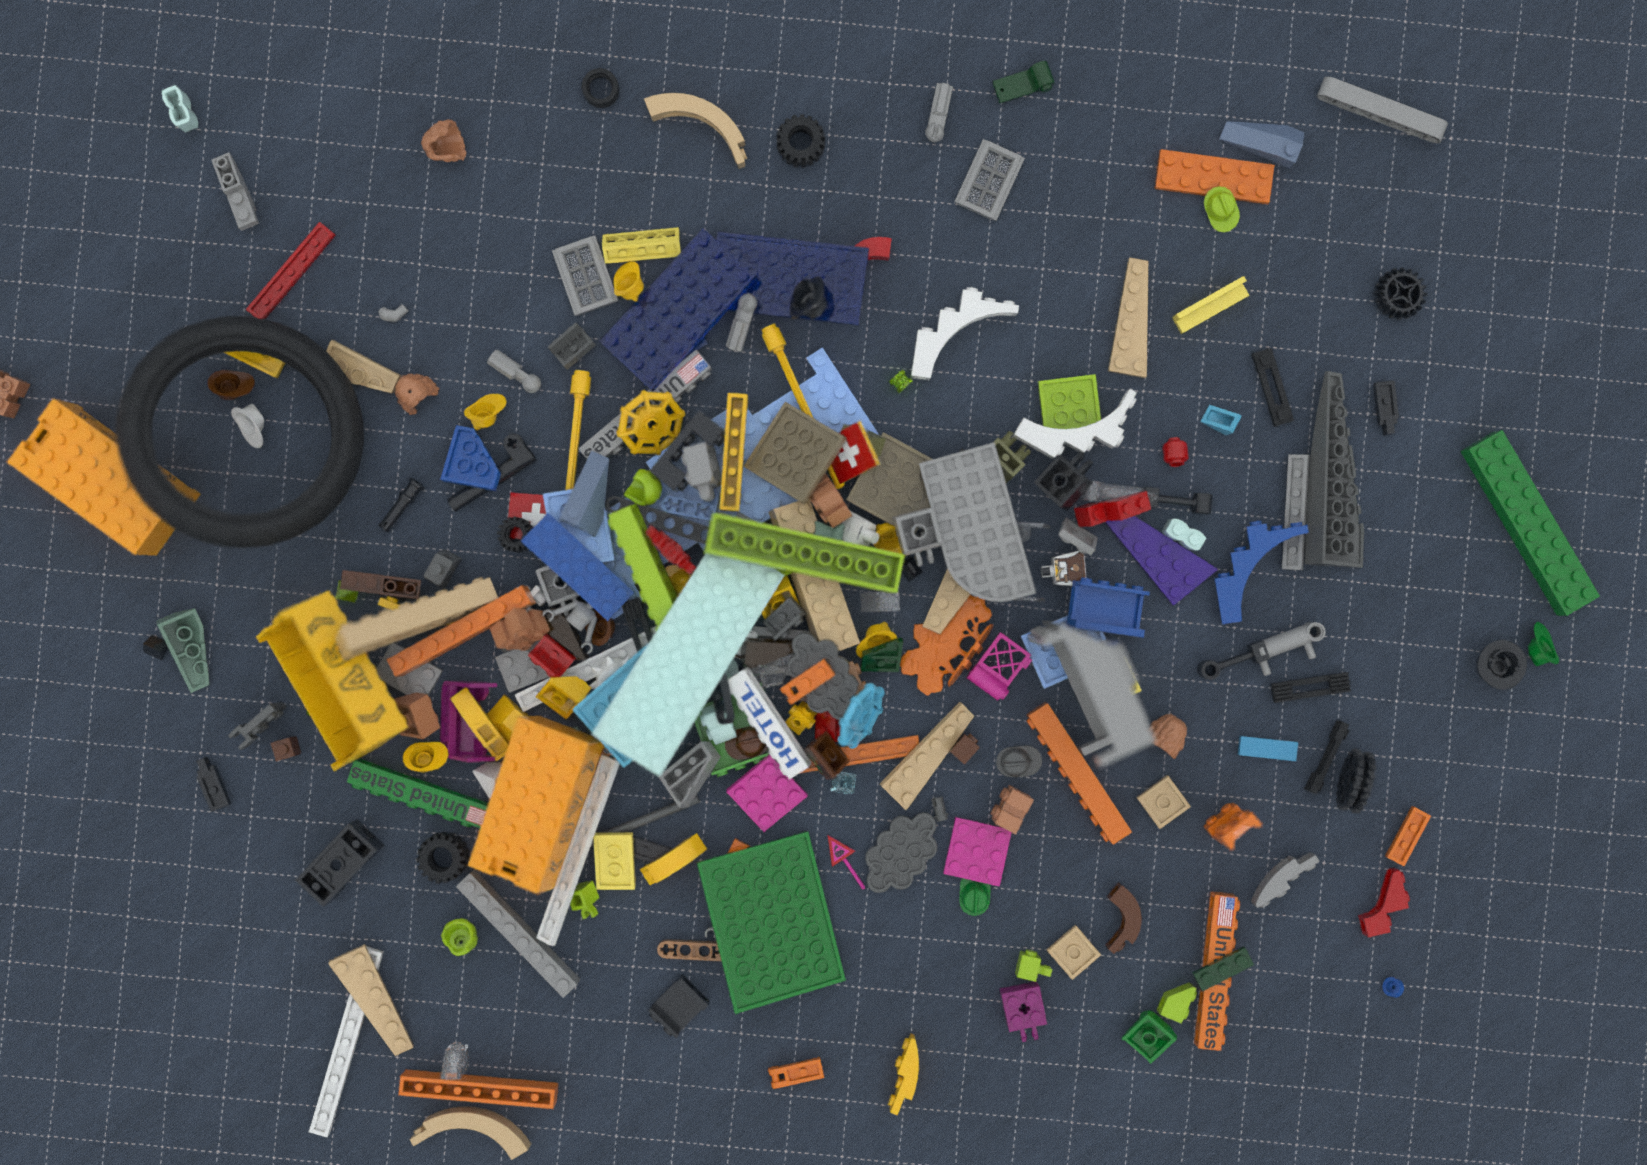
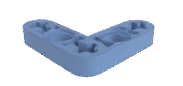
(704, 504)

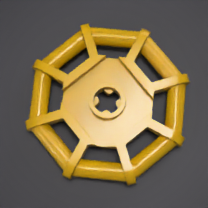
(643, 416)

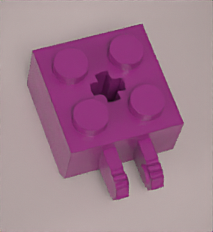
(1025, 1018)

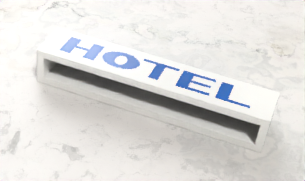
(768, 723)

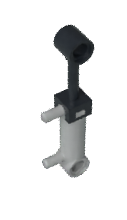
(1263, 650)

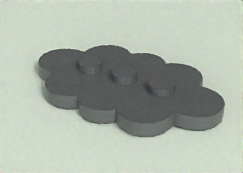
(837, 691)
(901, 852)

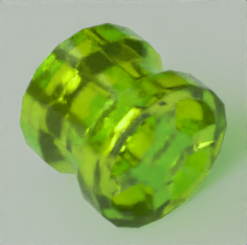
(900, 381)

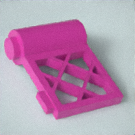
(989, 679)

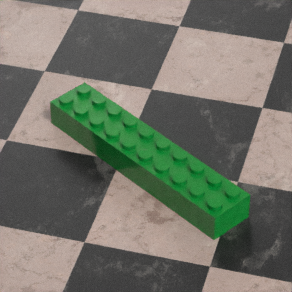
(1530, 523)

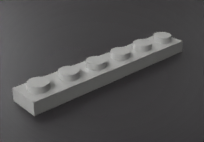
(1295, 510)

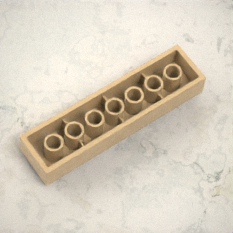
(819, 598)
(413, 618)

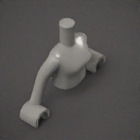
(579, 618)

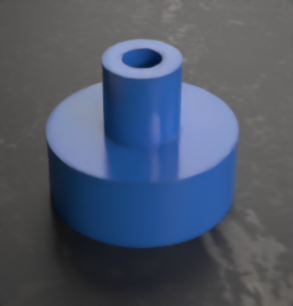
(1393, 987)

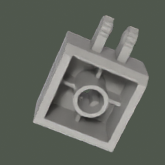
(702, 469)
(928, 536)
(553, 593)

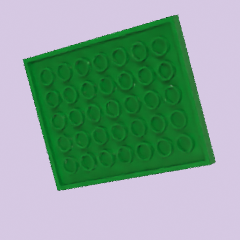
(771, 921)

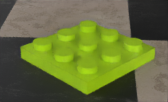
(1069, 402)

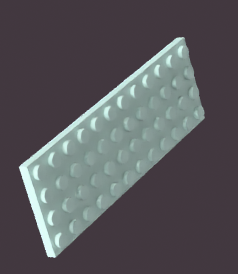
(686, 659)

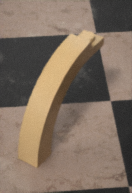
(687, 105)
(476, 1119)

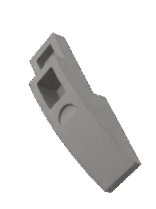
(236, 191)
(1276, 880)

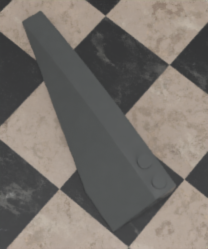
(1332, 507)

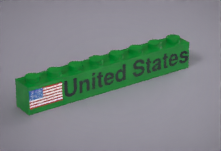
(417, 793)

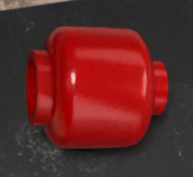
(1175, 452)

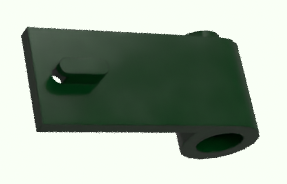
(1034, 79)

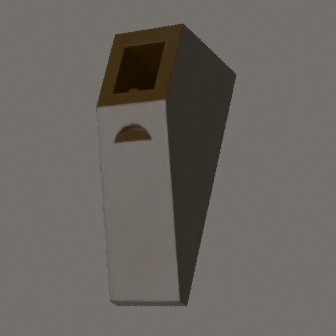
(566, 635)

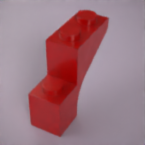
(1112, 510)
(1391, 899)

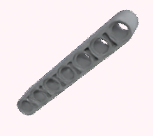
(1382, 110)

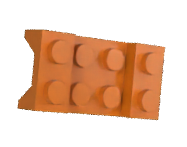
(1230, 824)

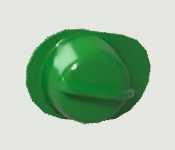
(1541, 647)
(974, 897)

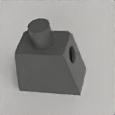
(442, 568)

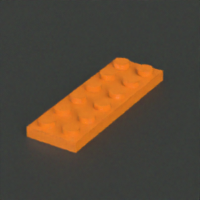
(1201, 173)

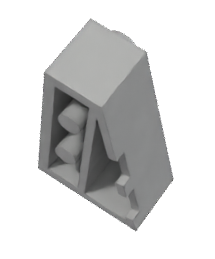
(689, 773)

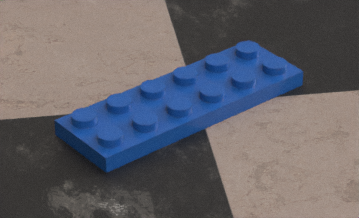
(577, 566)

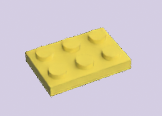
(614, 861)

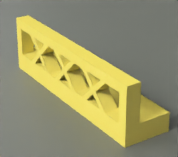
(641, 247)
(1211, 305)

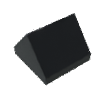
(911, 569)
(155, 647)

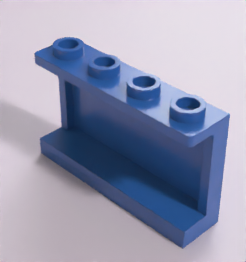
(1106, 607)

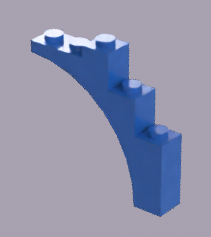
(1260, 541)

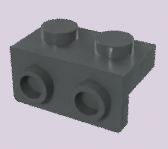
(571, 345)
(784, 618)

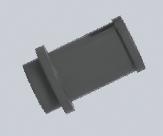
(939, 809)

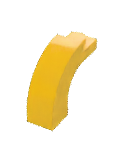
(673, 860)

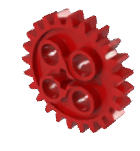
(671, 549)

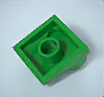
(1150, 1035)

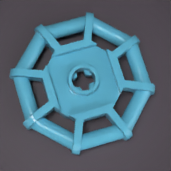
(861, 715)

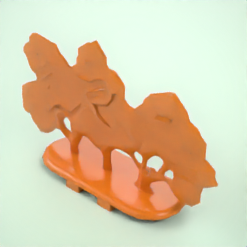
(938, 649)

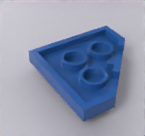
(469, 461)

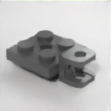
(258, 724)

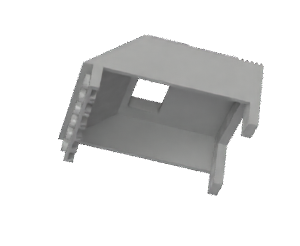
(1103, 687)

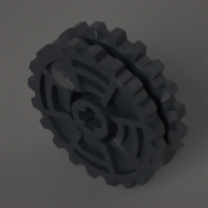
(1355, 781)

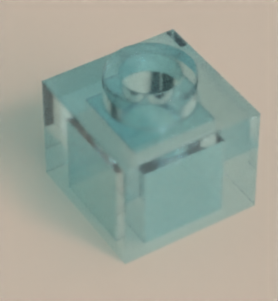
(848, 783)

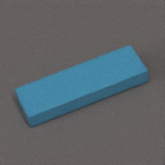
(1267, 748)

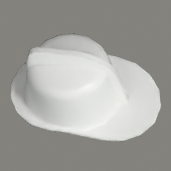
(250, 423)

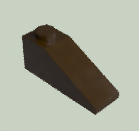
(763, 651)

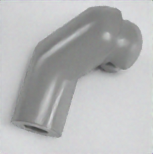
(392, 315)

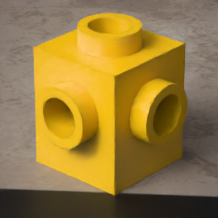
(800, 717)

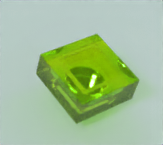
(346, 595)

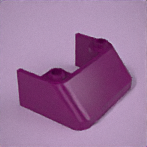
(454, 730)

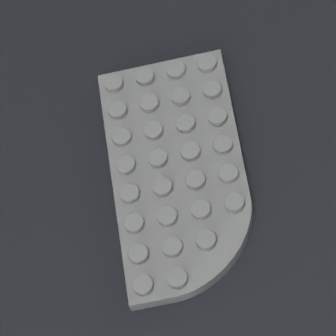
(978, 524)

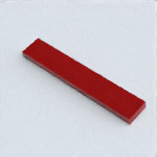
(291, 271)

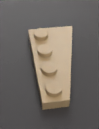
(363, 370)
(946, 604)

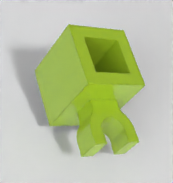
(584, 897)
(1029, 966)

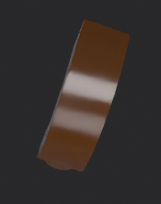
(1131, 918)

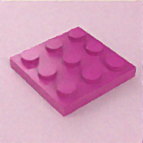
(766, 793)
(977, 851)

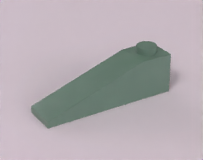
(186, 642)

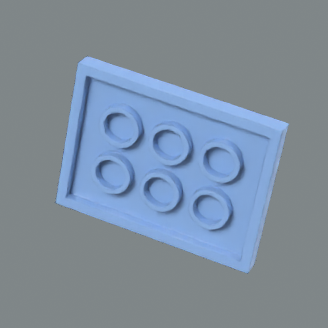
(598, 545)
(1045, 658)

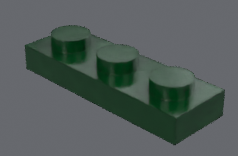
(1223, 968)

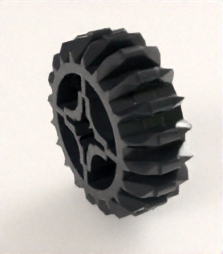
(1405, 300)

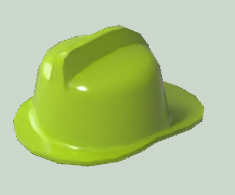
(1221, 209)

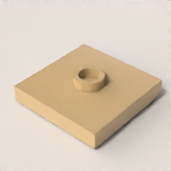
(1163, 802)
(1073, 952)

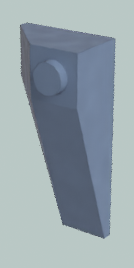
(1270, 141)
(587, 501)

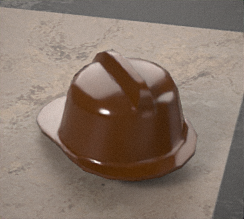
(230, 384)
(603, 630)
(745, 744)

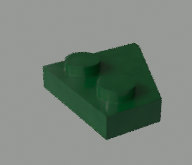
(883, 657)

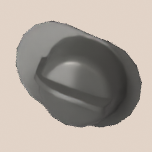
(1019, 761)

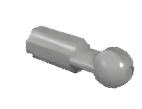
(938, 114)
(741, 322)
(512, 370)

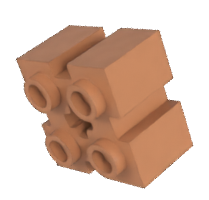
(10, 390)
(829, 503)
(519, 629)
(1012, 808)

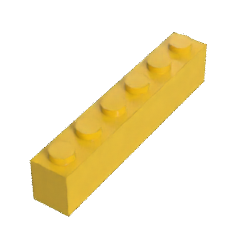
(733, 452)

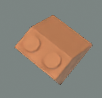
(418, 715)

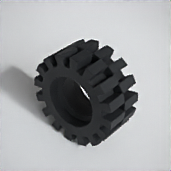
(505, 532)

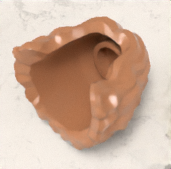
(444, 142)
(419, 385)
(1169, 734)

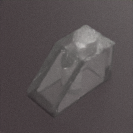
(880, 602)
(455, 1061)

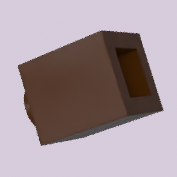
(286, 748)
(965, 748)

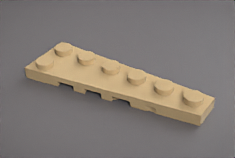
(1130, 335)
(918, 766)
(367, 988)

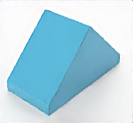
(1221, 419)

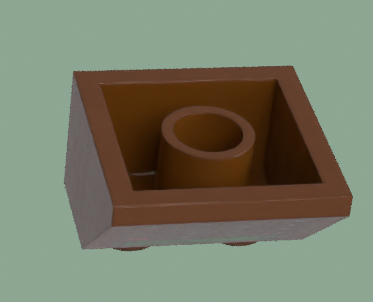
(826, 756)

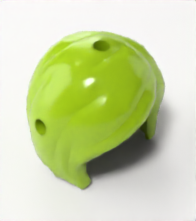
(644, 489)
(458, 931)

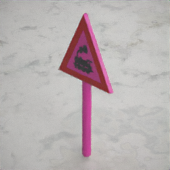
(838, 853)

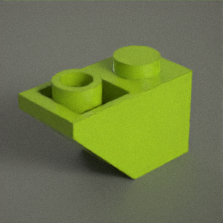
(1176, 1002)

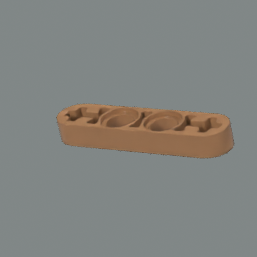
(693, 955)

